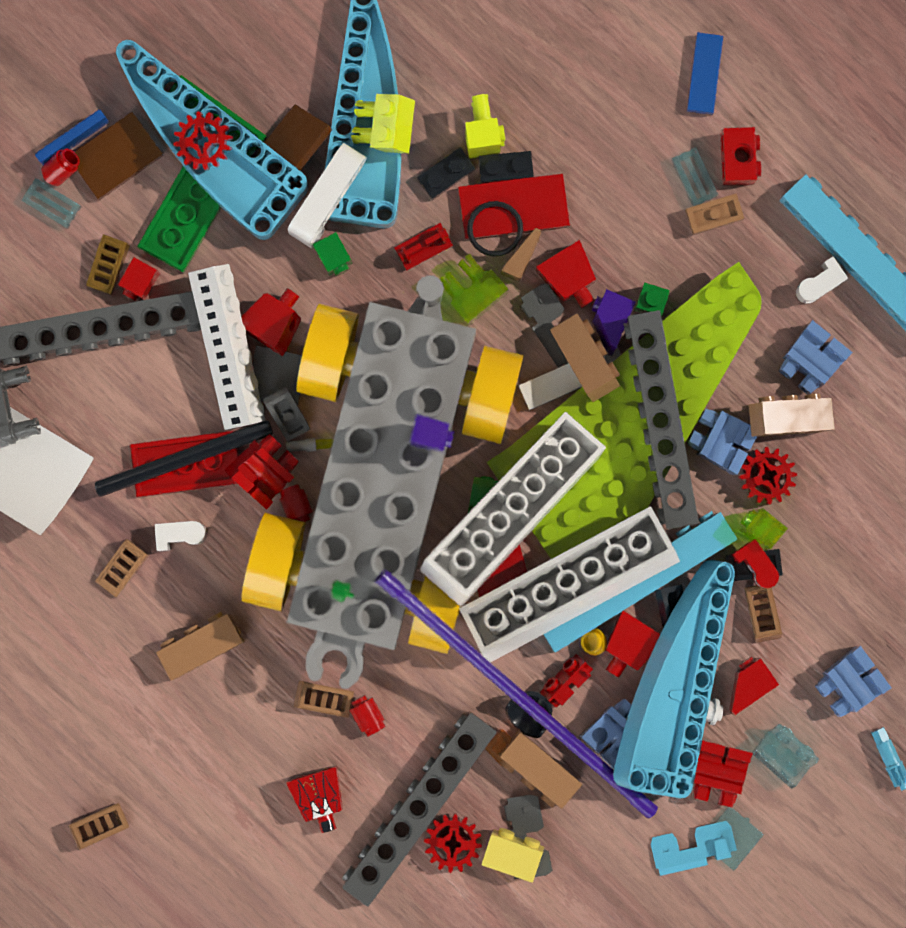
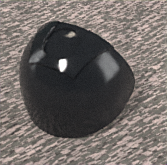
(523, 720)

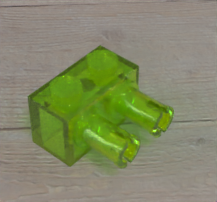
(479, 297)

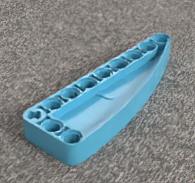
(380, 177)
(240, 182)
(661, 707)

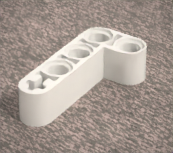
(326, 194)

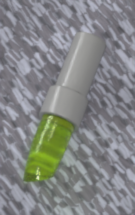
(309, 444)

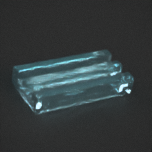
(686, 157)
(70, 214)

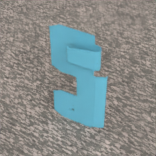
(711, 840)

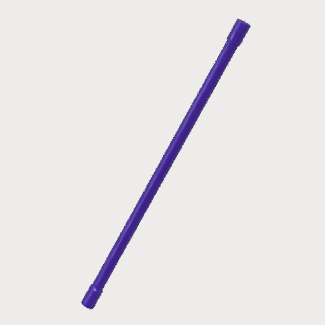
(398, 591)

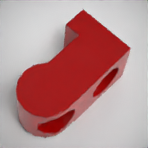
(763, 570)

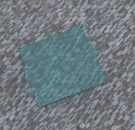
(744, 834)

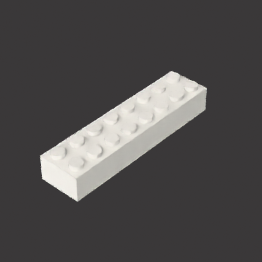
(512, 509)
(569, 584)

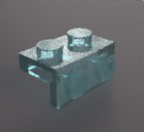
(785, 755)

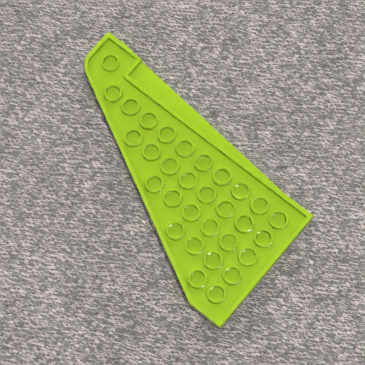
(700, 346)

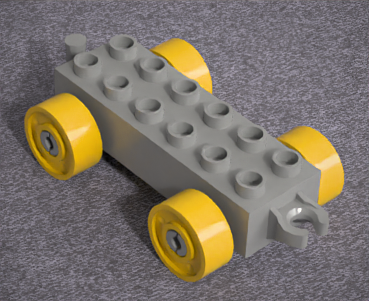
(375, 482)

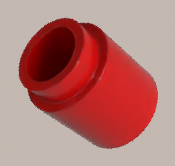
(60, 167)
(295, 503)
(367, 715)

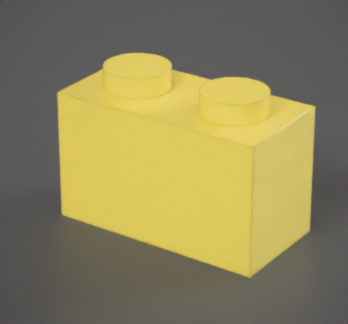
(513, 855)

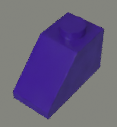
(609, 318)
(431, 434)

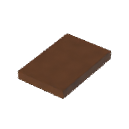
(116, 156)

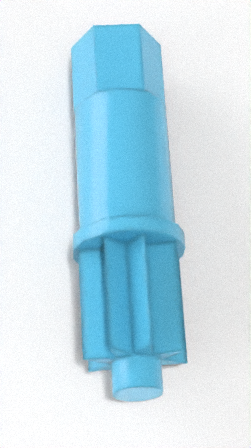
(889, 755)

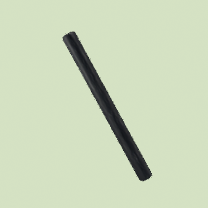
(183, 458)

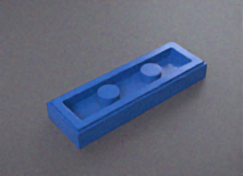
(705, 73)
(73, 136)

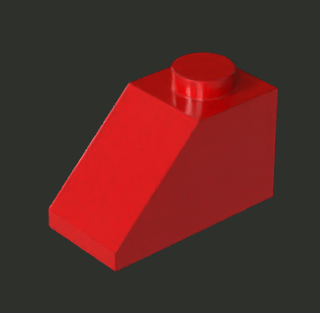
(750, 684)

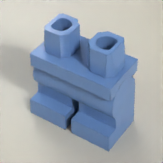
(811, 361)
(719, 441)
(846, 679)
(606, 730)

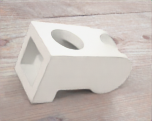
(814, 288)
(177, 532)

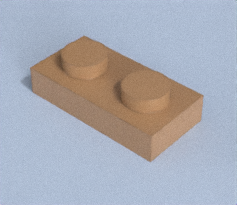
(714, 214)

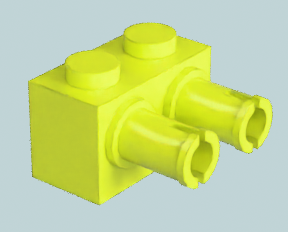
(391, 123)
(483, 133)

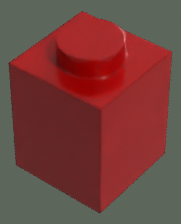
(138, 280)

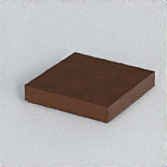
(298, 136)

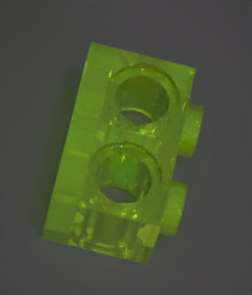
(763, 527)

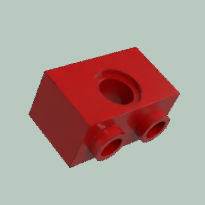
(739, 140)

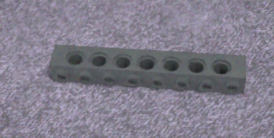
(89, 319)
(651, 324)
(367, 889)

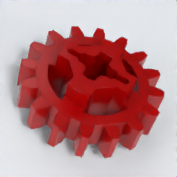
(204, 153)
(773, 487)
(439, 842)

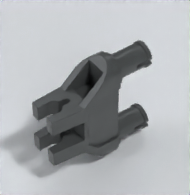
(9, 429)

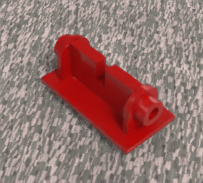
(423, 246)
(573, 671)

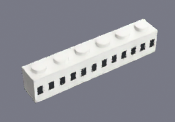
(226, 346)

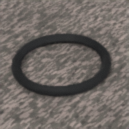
(492, 204)

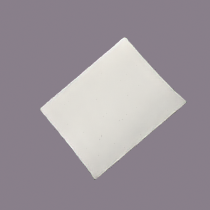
(38, 476)

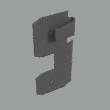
(545, 308)
(527, 818)

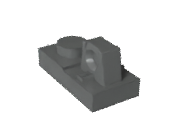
(286, 413)

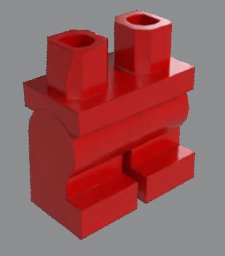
(260, 472)
(718, 774)

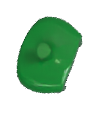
(341, 590)

